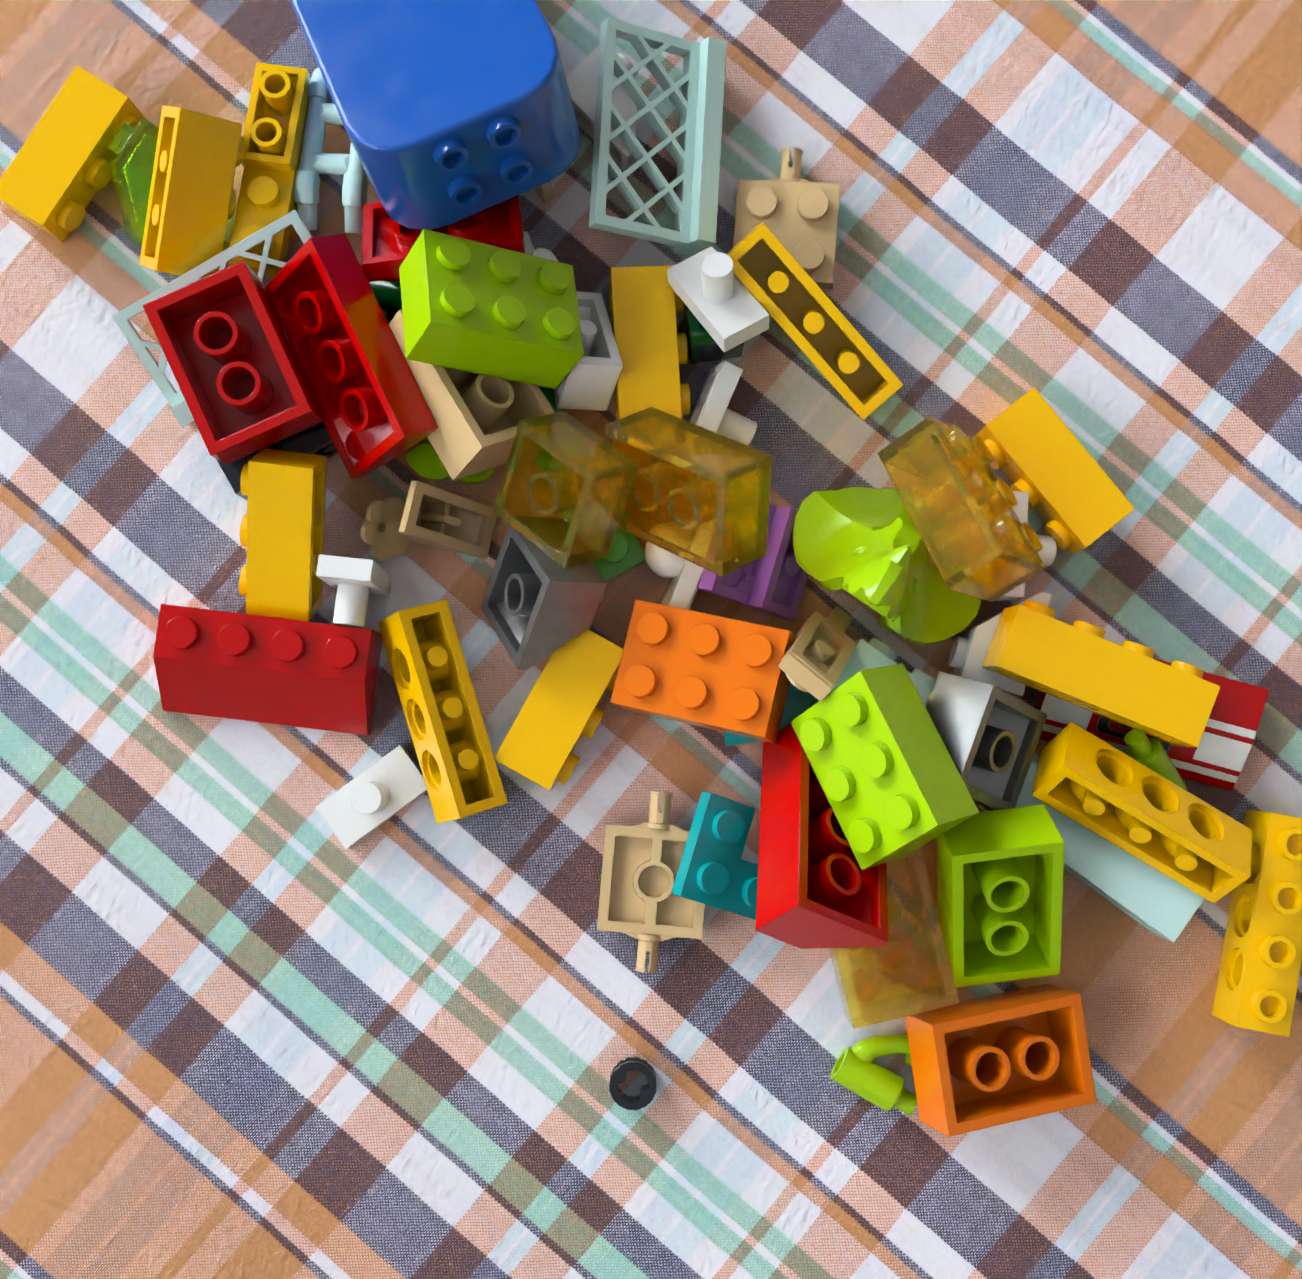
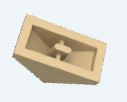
(447, 521)

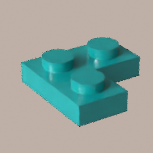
(712, 860)

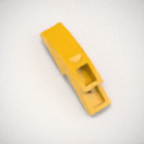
(271, 158)

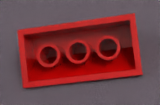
(266, 669)
(807, 872)

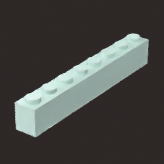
(1113, 873)

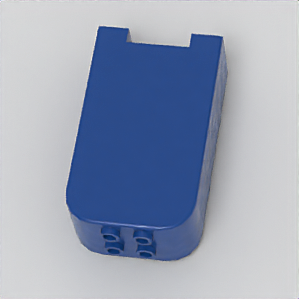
(445, 100)

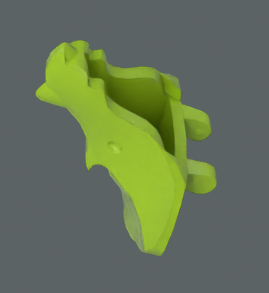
(874, 552)

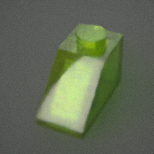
(132, 173)

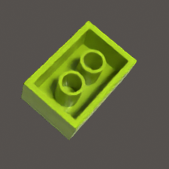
(489, 310)
(883, 765)
(1001, 896)

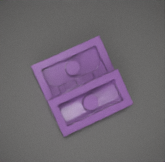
(771, 582)

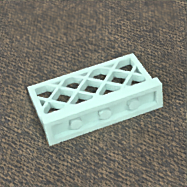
(699, 137)
(157, 371)

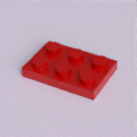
(388, 242)

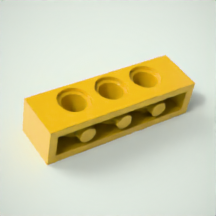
(442, 711)
(1143, 813)
(1264, 931)

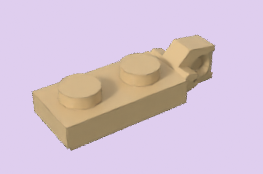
(819, 653)

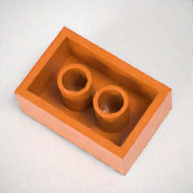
(704, 670)
(1000, 1059)

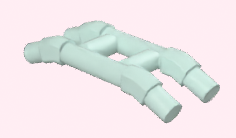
(315, 162)

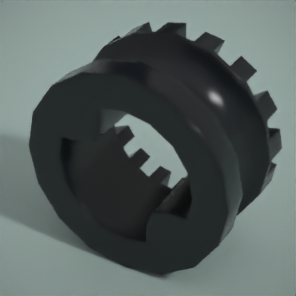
(646, 1091)

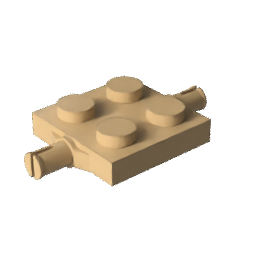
(797, 213)
(639, 880)

